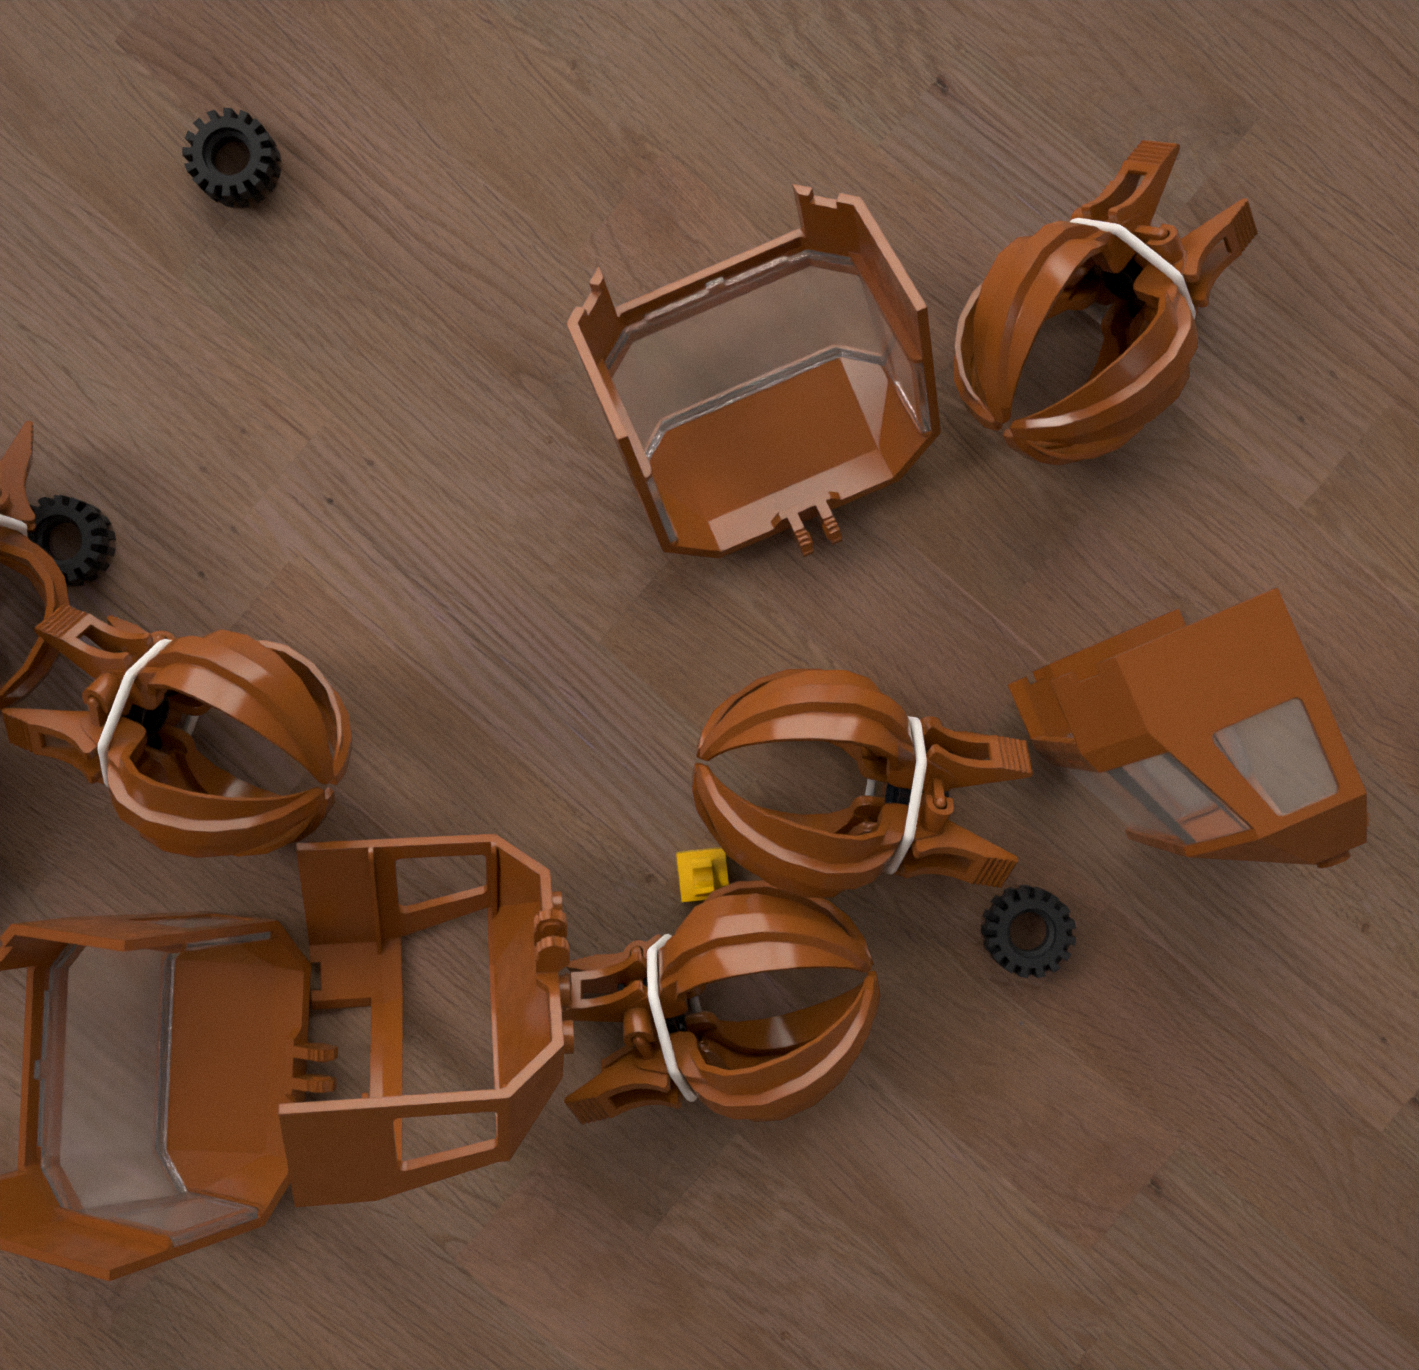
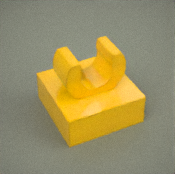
(701, 872)

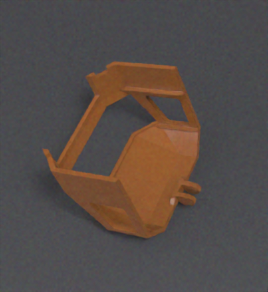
(355, 931)

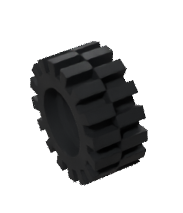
(212, 138)
(92, 530)
(1057, 937)

